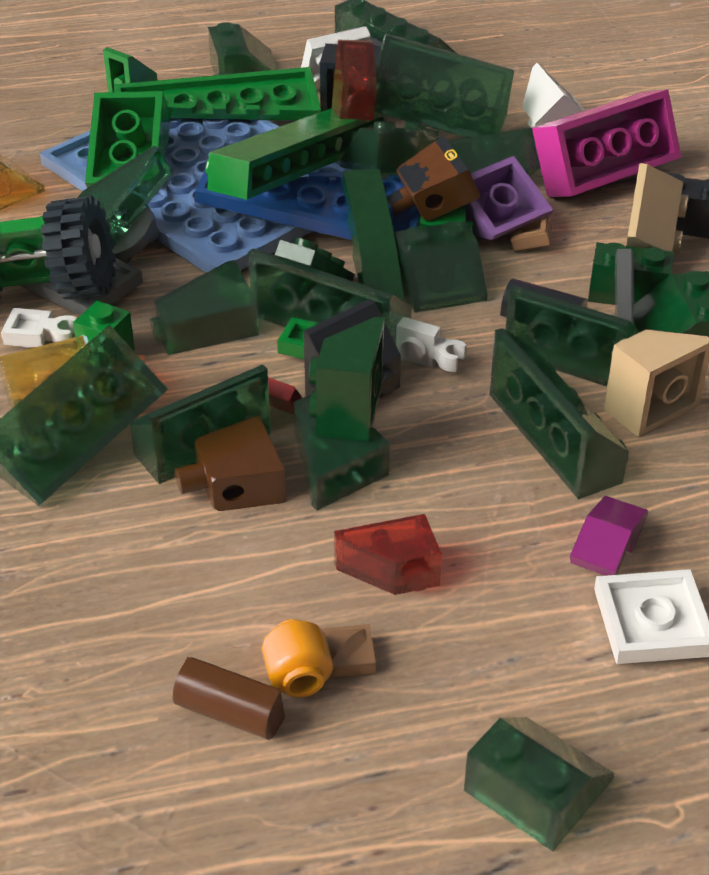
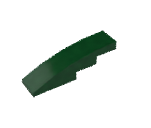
(372, 231)

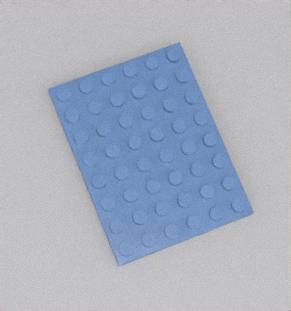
(191, 229)

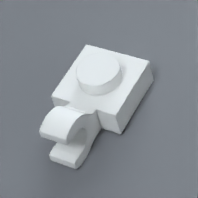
(424, 346)

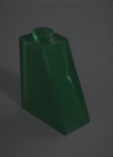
(206, 311)
(337, 465)

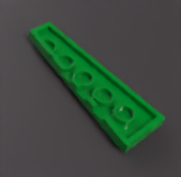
(248, 95)

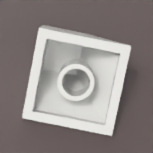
(547, 99)

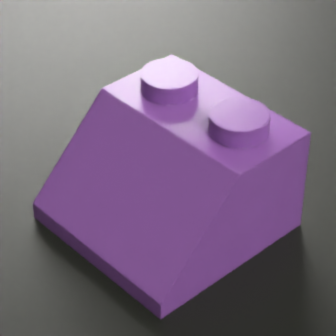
(506, 200)

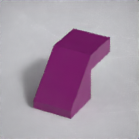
(607, 536)

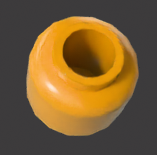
(297, 657)

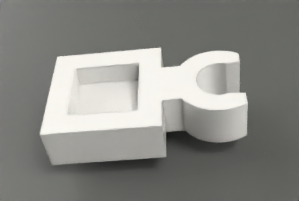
(34, 327)

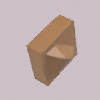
(532, 235)
(351, 650)

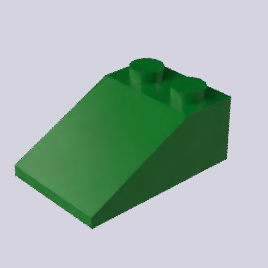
(124, 128)

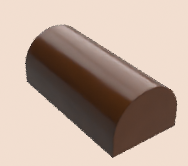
(229, 698)

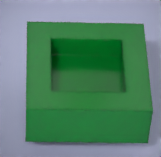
(292, 338)

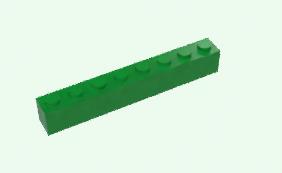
(282, 154)

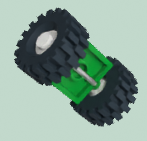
(62, 246)

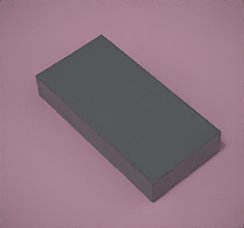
(624, 284)

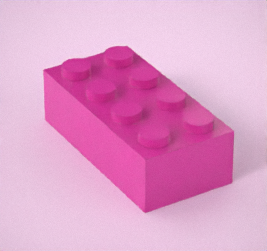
(606, 143)

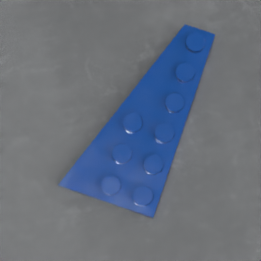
(306, 202)

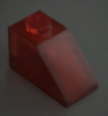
(354, 80)
(390, 554)

